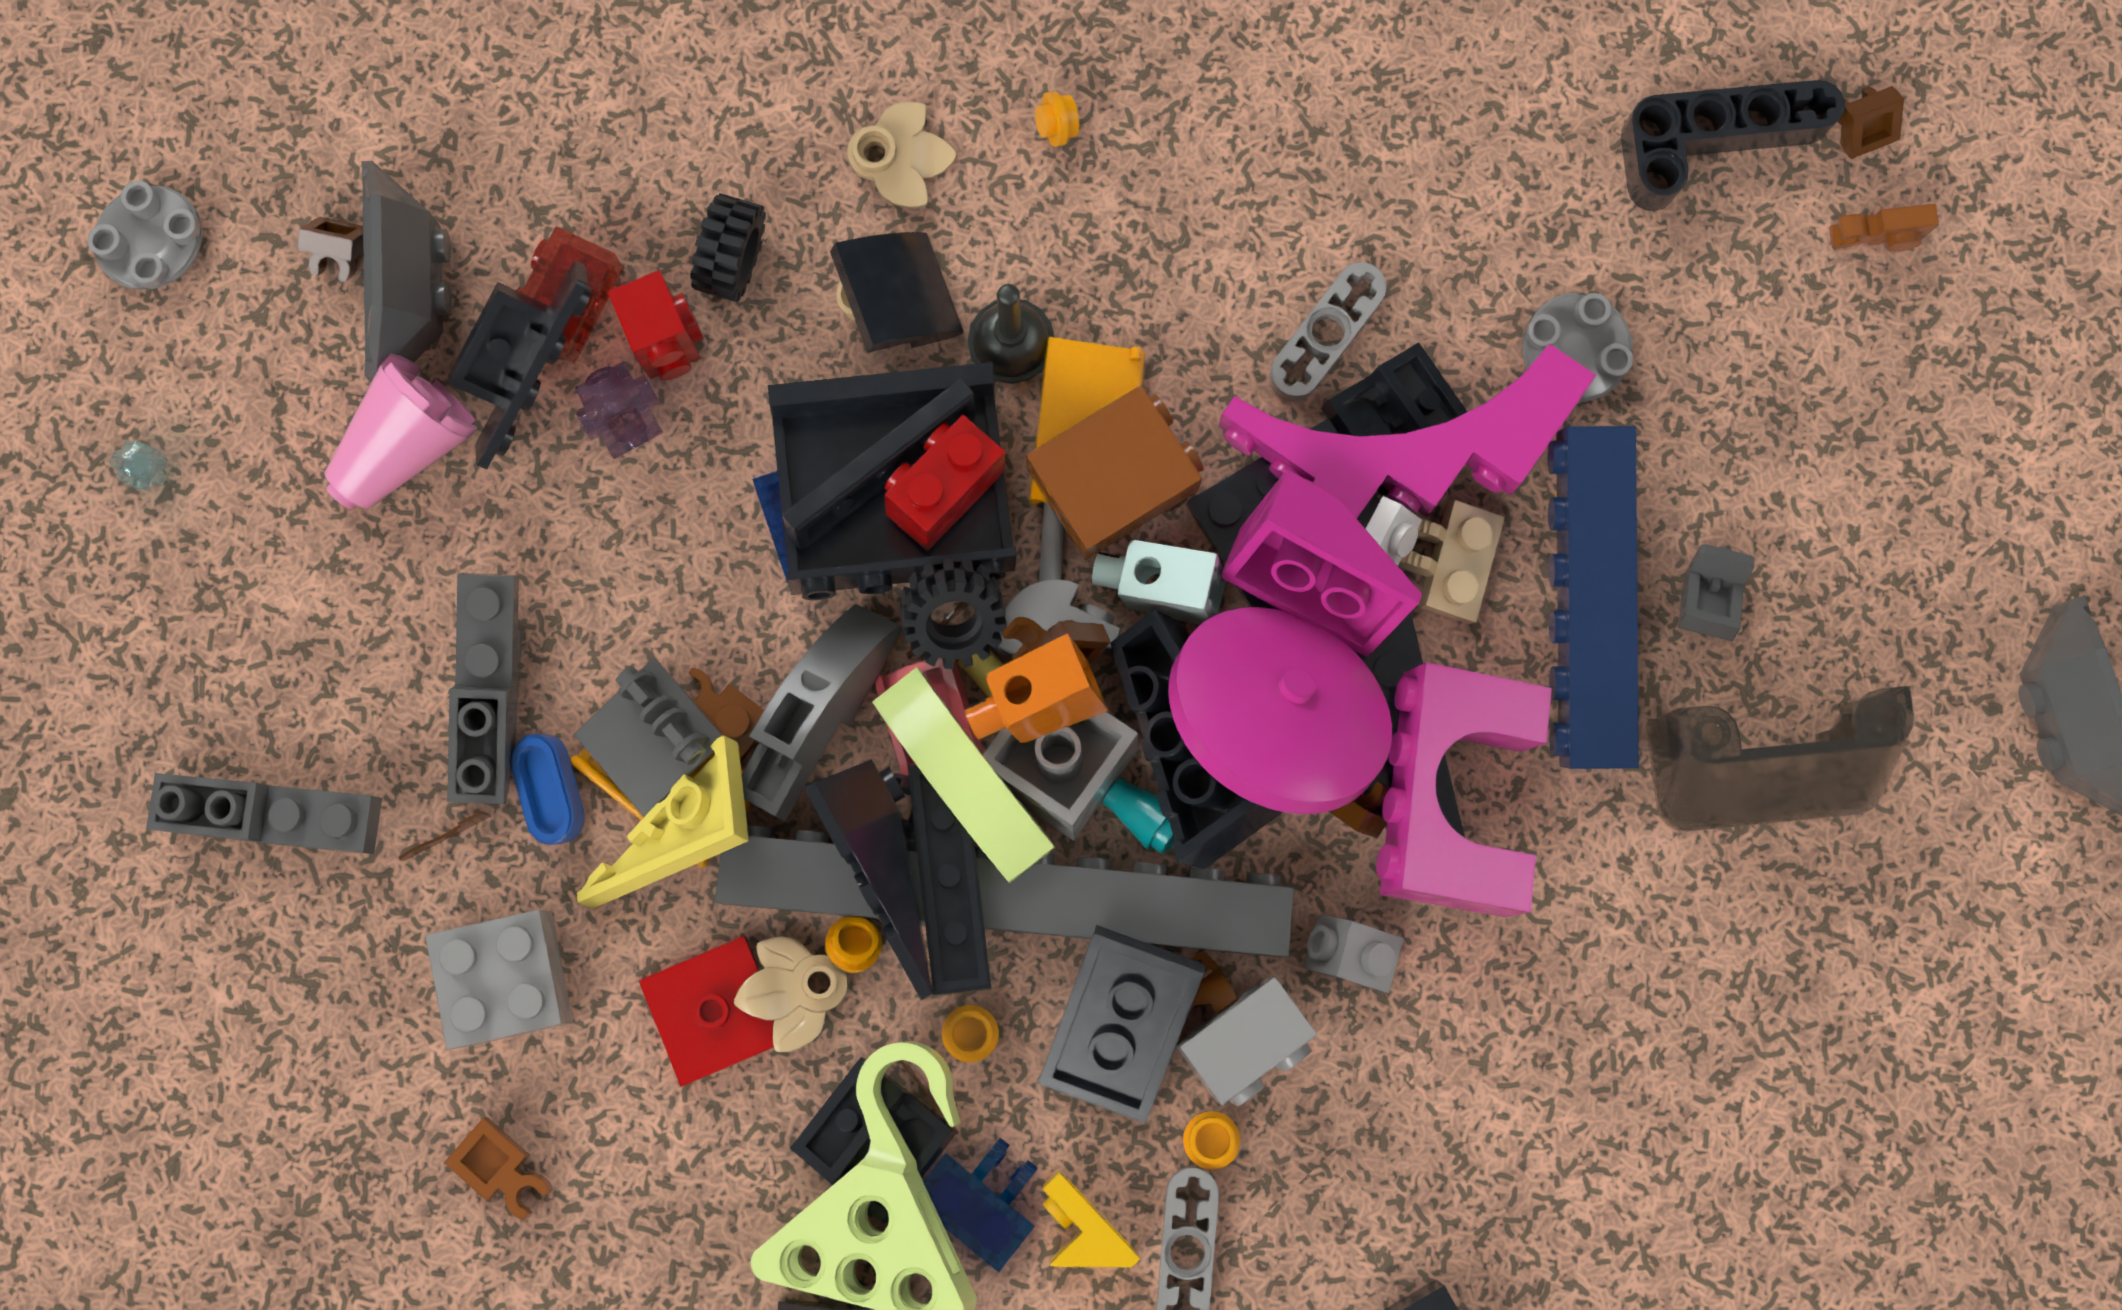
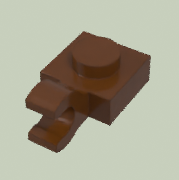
(1089, 637)

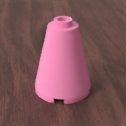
(395, 434)

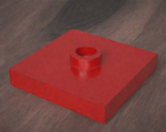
(698, 1011)

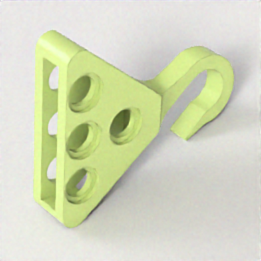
(839, 1221)

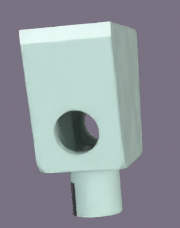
(1187, 583)

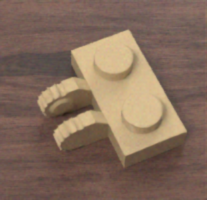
(1459, 560)

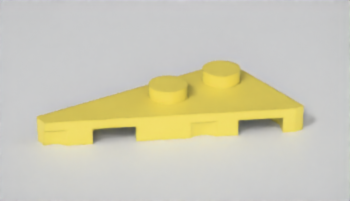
(689, 826)

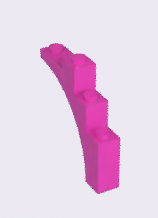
(1418, 467)

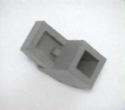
(1049, 603)

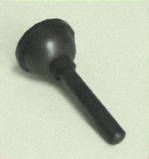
(1010, 336)

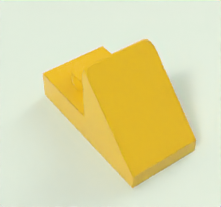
(1096, 1241)

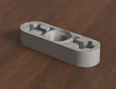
(1338, 291)
(1204, 1209)

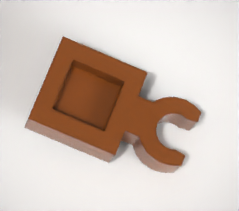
(1896, 227)
(729, 712)
(491, 1163)

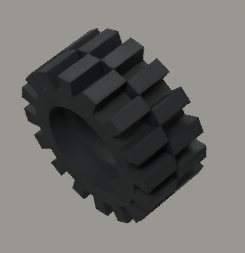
(727, 247)
(957, 640)

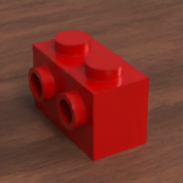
(657, 326)
(944, 481)

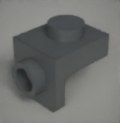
(1714, 591)

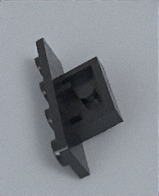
(509, 351)

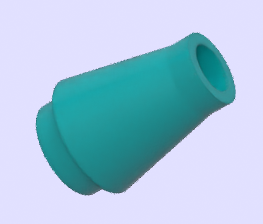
(1140, 814)

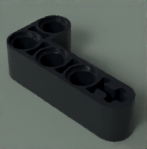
(1732, 126)

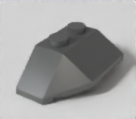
(400, 272)
(2076, 704)

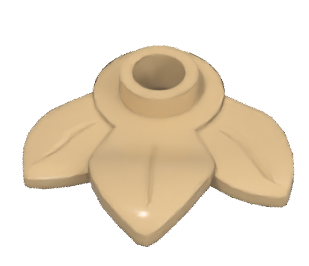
(909, 155)
(783, 992)

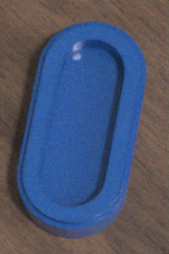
(547, 789)

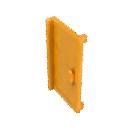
(1079, 382)

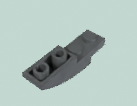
(485, 688)
(811, 702)
(264, 813)

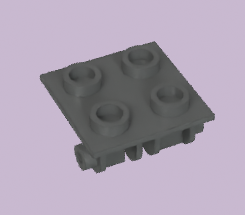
(648, 735)

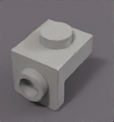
(1353, 952)

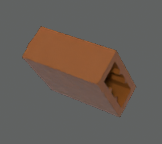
(1115, 471)

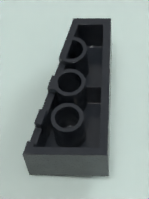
(1200, 810)

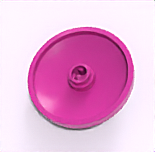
(1279, 710)

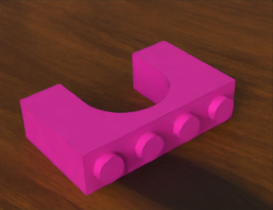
(1421, 850)

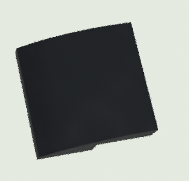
(896, 290)
(1395, 399)
(840, 1139)

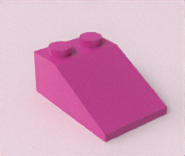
(1320, 565)

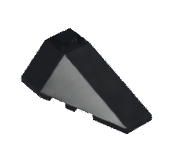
(871, 837)

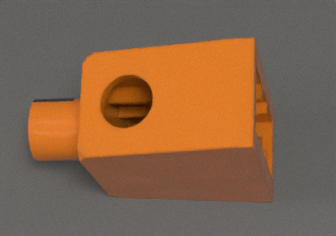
(1058, 689)

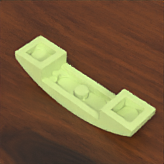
(962, 775)

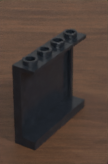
(835, 420)

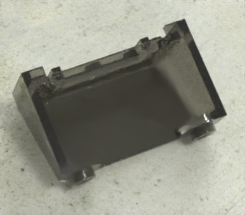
(1713, 783)

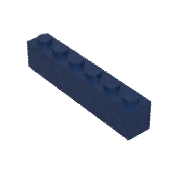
(1594, 597)

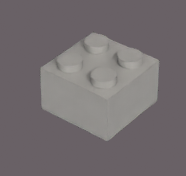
(1065, 771)
(499, 979)
(1247, 1042)

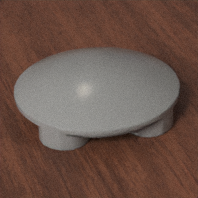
(146, 236)
(1587, 332)

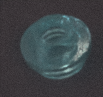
(139, 465)

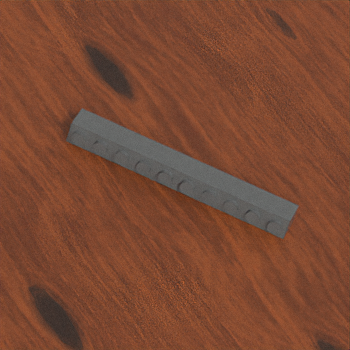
(1043, 900)

